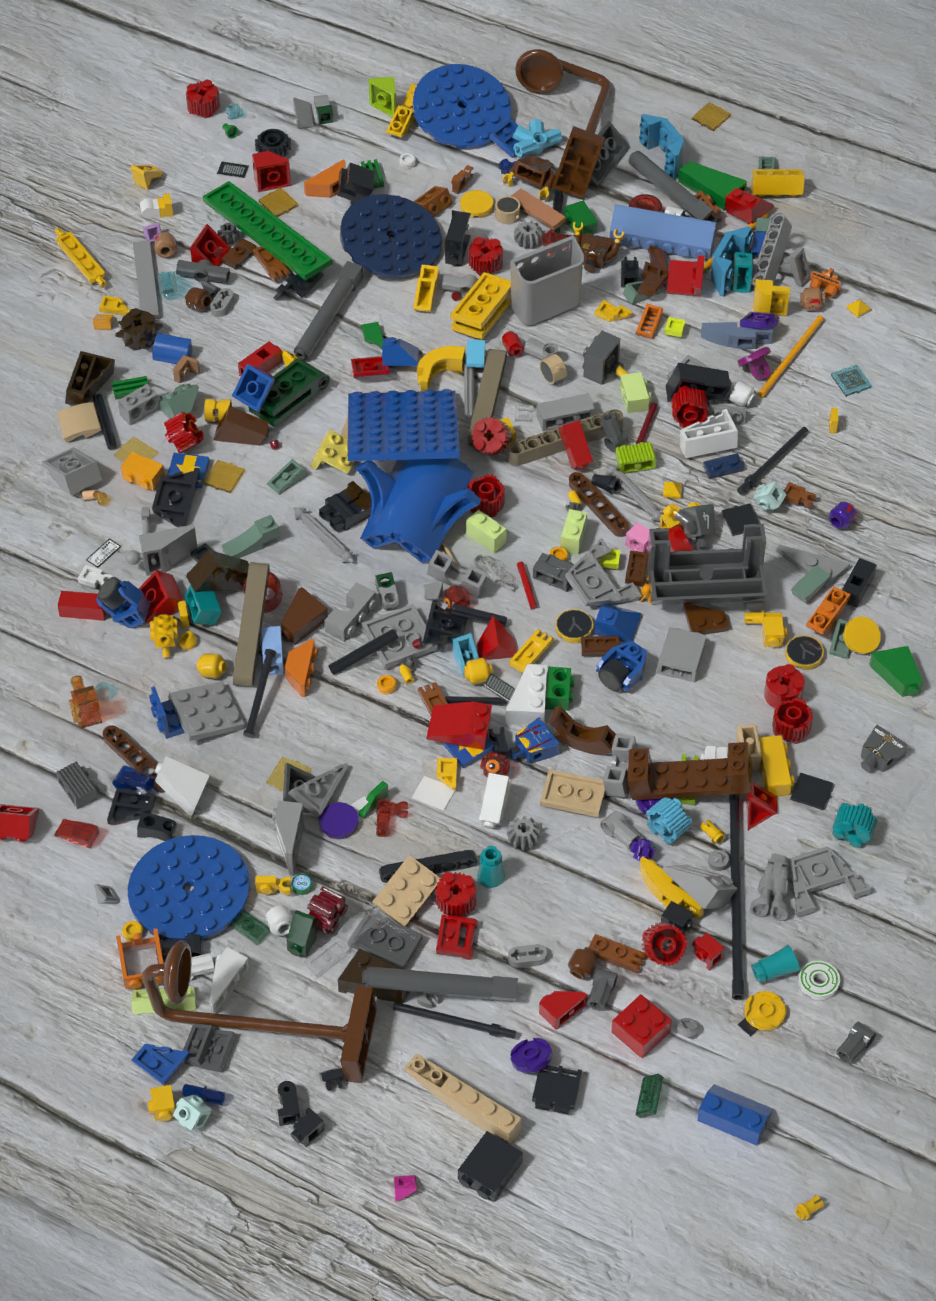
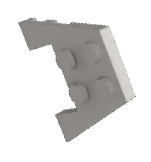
(592, 582)
(820, 870)

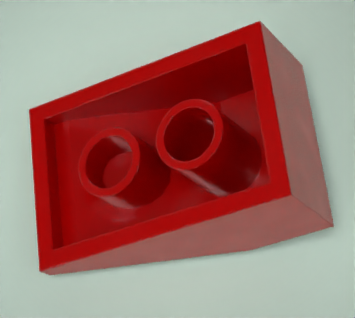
(460, 724)

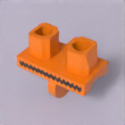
(826, 280)

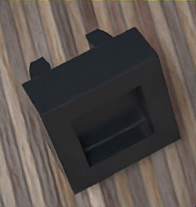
(331, 1075)

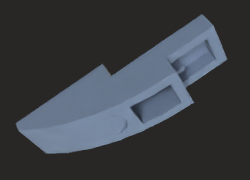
(731, 336)

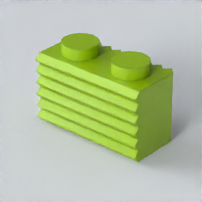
(635, 457)

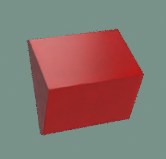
(209, 247)

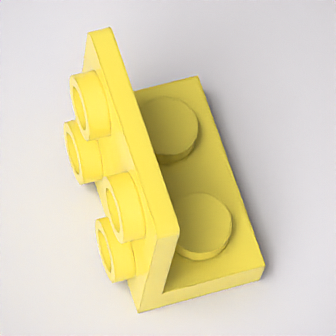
(334, 452)

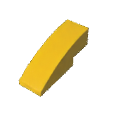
(426, 288)

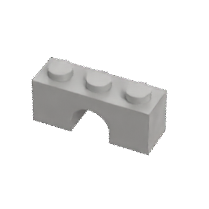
(444, 569)
(343, 623)
(616, 776)

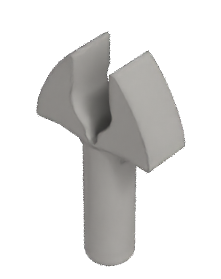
(146, 520)
(422, 1000)

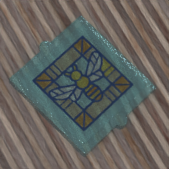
(851, 380)

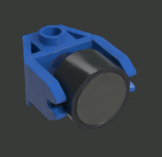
(127, 612)
(617, 671)

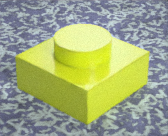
(675, 327)
(612, 560)

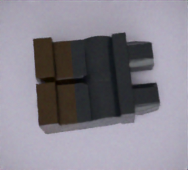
(347, 507)

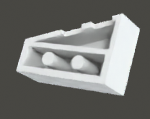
(710, 436)
(529, 697)

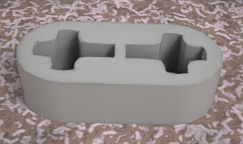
(218, 301)
(527, 956)

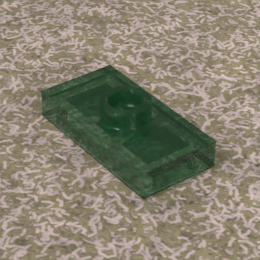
(250, 927)
(649, 1095)

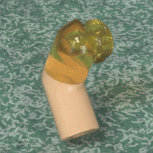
(95, 494)

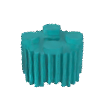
(854, 824)

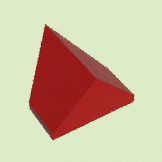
(496, 642)
(759, 805)

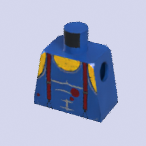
(535, 743)

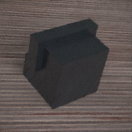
(355, 182)

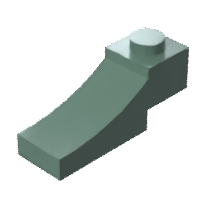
(253, 538)

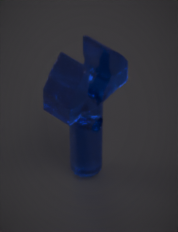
(505, 166)

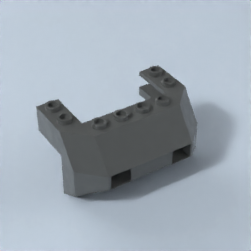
(707, 574)

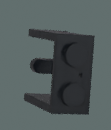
(456, 239)

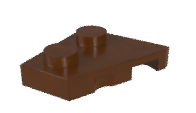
(705, 619)

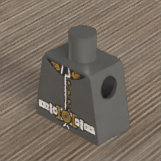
(882, 750)

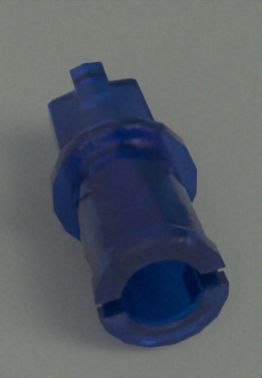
(206, 1094)

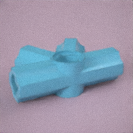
(535, 138)

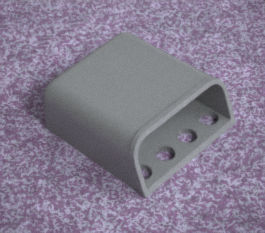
(549, 283)

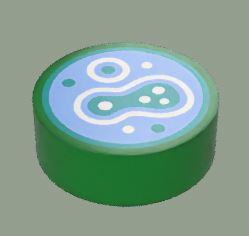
(301, 884)

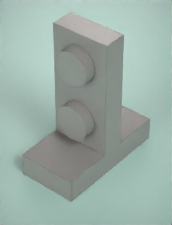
(796, 265)

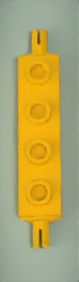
(80, 257)

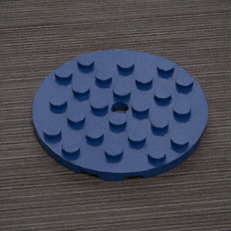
(438, 99)
(204, 862)

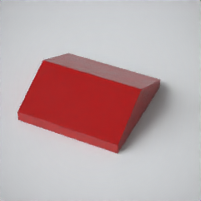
(368, 367)

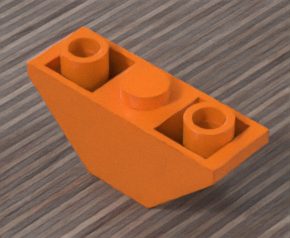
(325, 183)
(829, 611)
(301, 665)

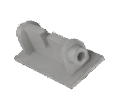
(737, 413)

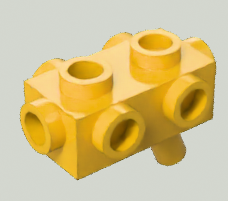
(164, 633)

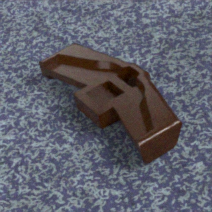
(654, 272)

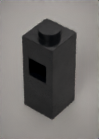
(859, 581)

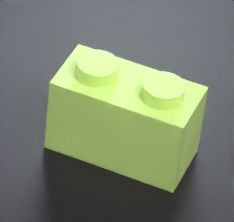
(635, 392)
(486, 531)
(574, 531)

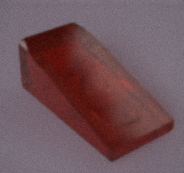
(78, 832)

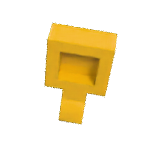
(269, 884)

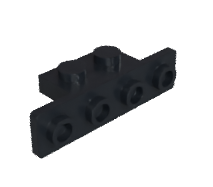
(299, 285)

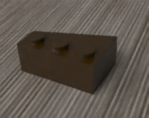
(88, 377)
(218, 573)
(353, 972)

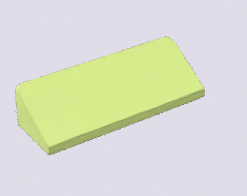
(142, 1004)

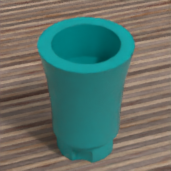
(490, 869)
(776, 965)

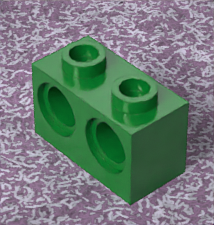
(558, 684)

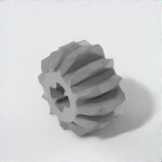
(528, 234)
(523, 833)

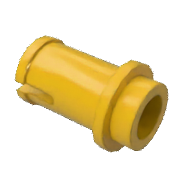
(716, 835)
(804, 1210)

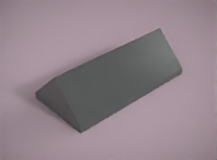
(611, 151)

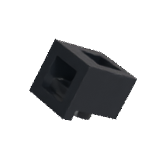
(307, 1128)

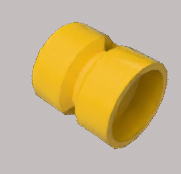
(212, 404)

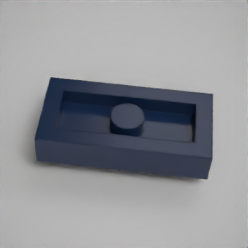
(723, 466)

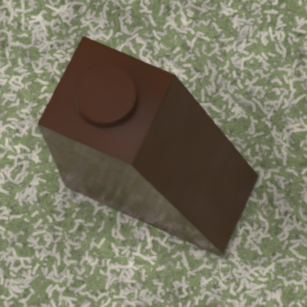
(241, 428)
(302, 616)

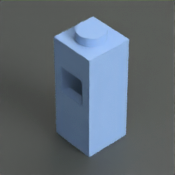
(272, 640)

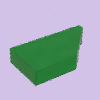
(372, 333)
(378, 793)

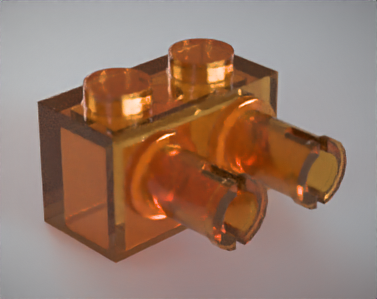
(84, 704)

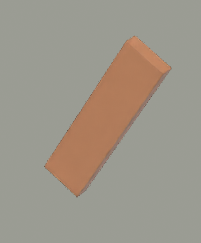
(539, 210)

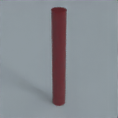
(646, 425)

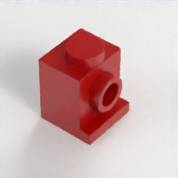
(708, 950)

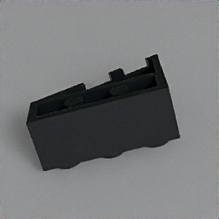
(712, 381)

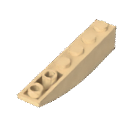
(465, 1099)

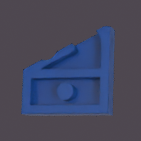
(504, 136)
(160, 1061)

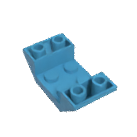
(660, 132)
(732, 242)

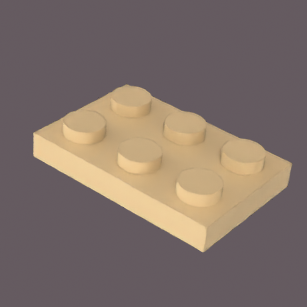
(573, 793)
(406, 891)

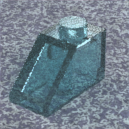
(167, 283)

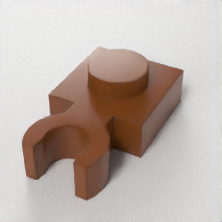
(460, 180)
(796, 494)

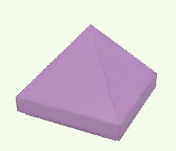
(152, 231)

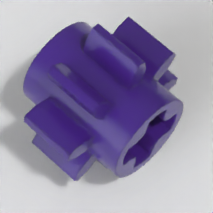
(642, 848)

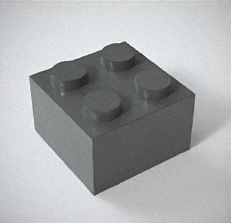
(601, 357)

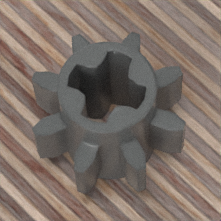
(228, 233)

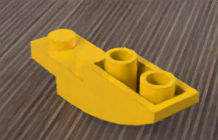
(403, 116)
(665, 889)

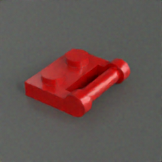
(449, 936)

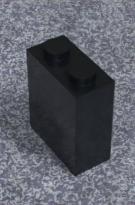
(490, 1166)

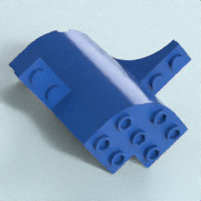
(416, 503)

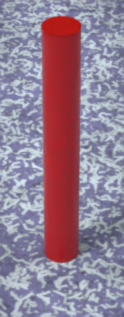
(527, 586)

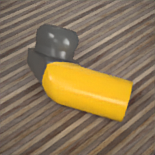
(618, 369)
(575, 502)
(406, 669)

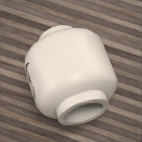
(741, 394)
(279, 920)

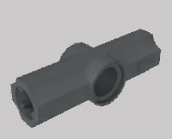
(203, 271)

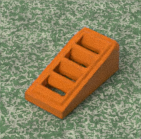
(653, 310)

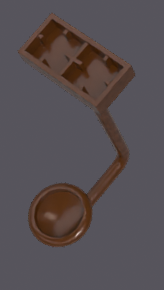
(543, 73)
(176, 980)

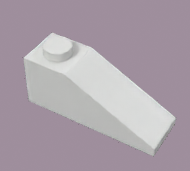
(228, 972)

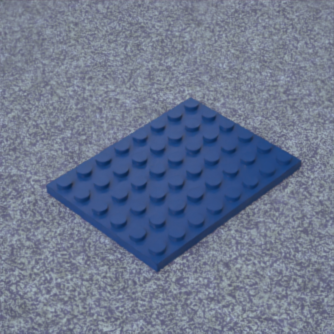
(402, 425)

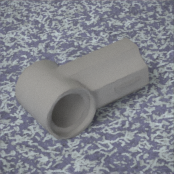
(459, 284)
(540, 349)
(617, 826)

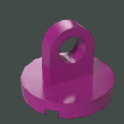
(755, 361)

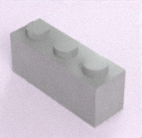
(564, 411)

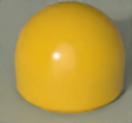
(190, 642)

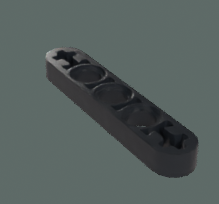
(436, 864)

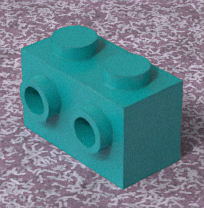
(203, 606)

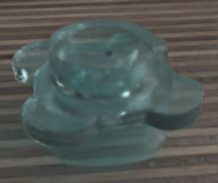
(233, 111)

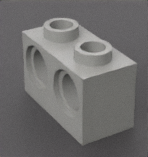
(138, 404)

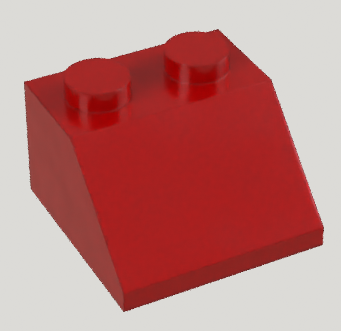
(270, 171)
(746, 205)
(161, 595)
(17, 822)

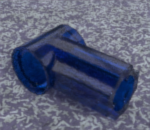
(130, 779)

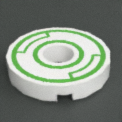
(823, 970)

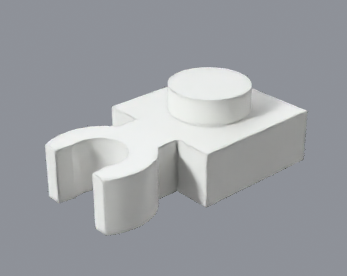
(92, 577)

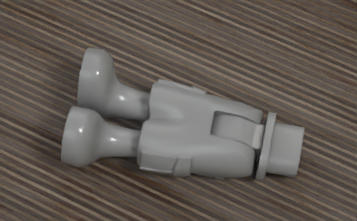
(773, 883)

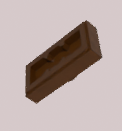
(238, 254)
(636, 568)
(598, 645)

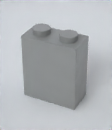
(681, 654)

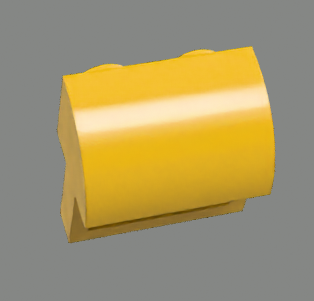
(770, 298)

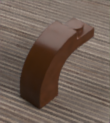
(580, 737)

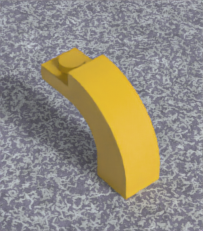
(439, 360)

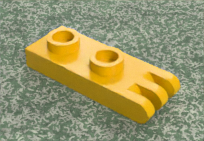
(531, 650)

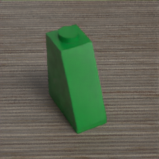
(898, 670)

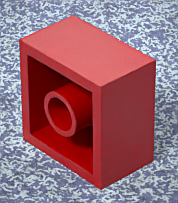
(641, 1026)

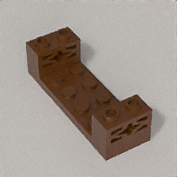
(690, 777)

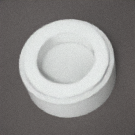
(407, 161)

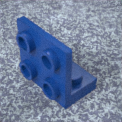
(166, 716)

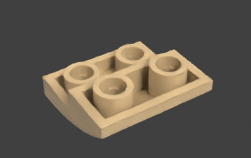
(79, 421)

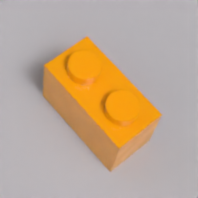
(142, 471)

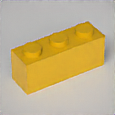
(777, 182)
(775, 766)

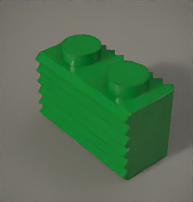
(578, 213)

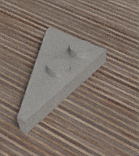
(806, 561)
(318, 791)

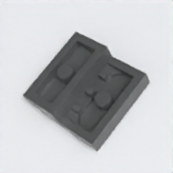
(209, 1047)

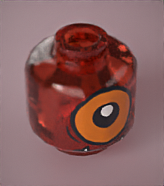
(457, 595)
(495, 764)

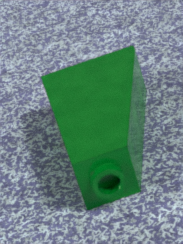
(710, 182)

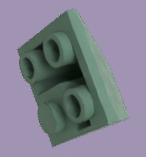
(179, 400)

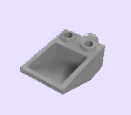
(164, 548)

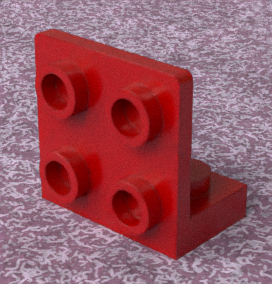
(686, 277)

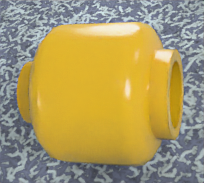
(211, 665)
(477, 671)

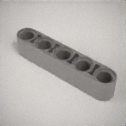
(772, 248)

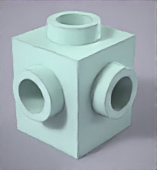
(769, 496)
(192, 1112)

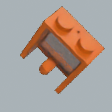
(137, 956)

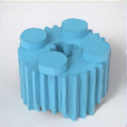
(668, 819)

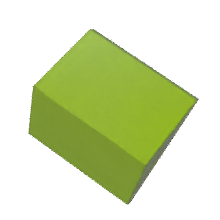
(383, 94)

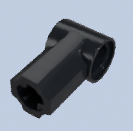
(194, 940)

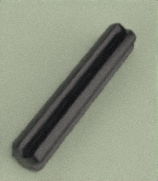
(477, 615)

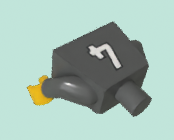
(696, 519)

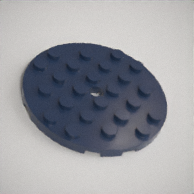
(366, 239)

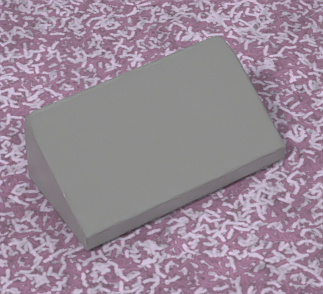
(302, 113)

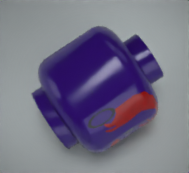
(842, 515)

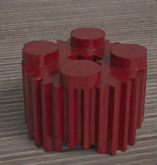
(327, 909)

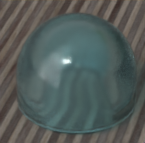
(107, 685)

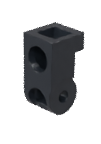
(156, 827)
(288, 1098)

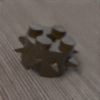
(138, 329)

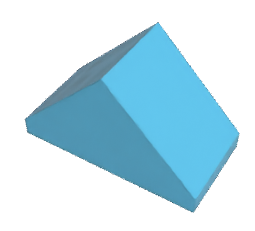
(475, 353)
(464, 650)

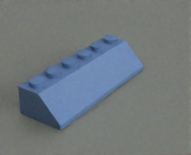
(665, 231)

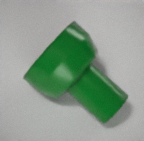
(230, 130)

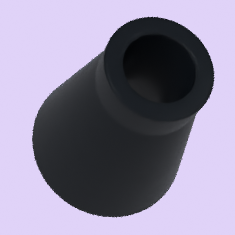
(606, 482)

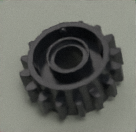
(273, 141)

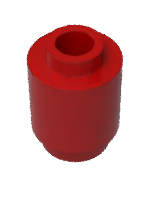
(512, 344)

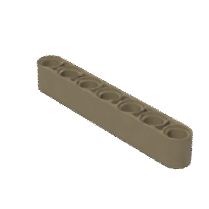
(489, 387)
(551, 441)
(251, 624)

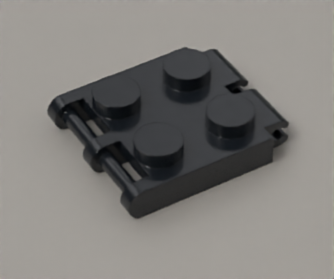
(556, 1089)

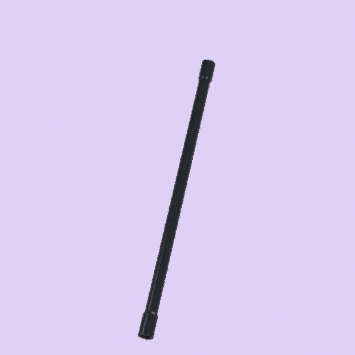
(736, 905)

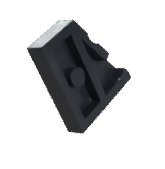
(130, 805)

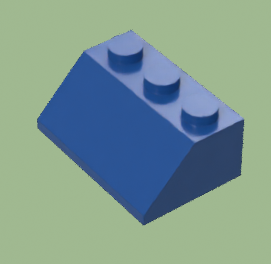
(734, 1114)

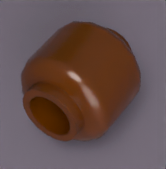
(198, 299)
(582, 963)

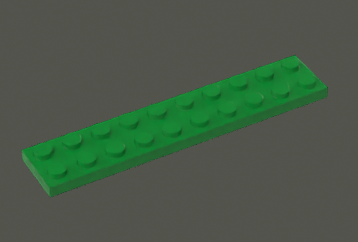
(267, 230)

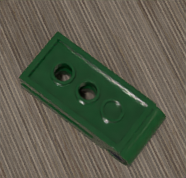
(291, 390)

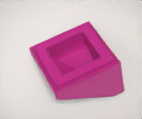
(404, 1186)

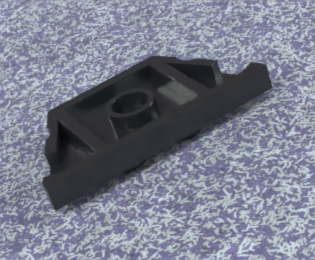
(175, 497)
(442, 625)

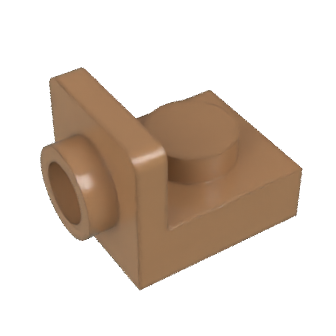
(184, 366)

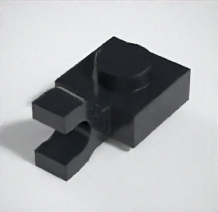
(501, 746)

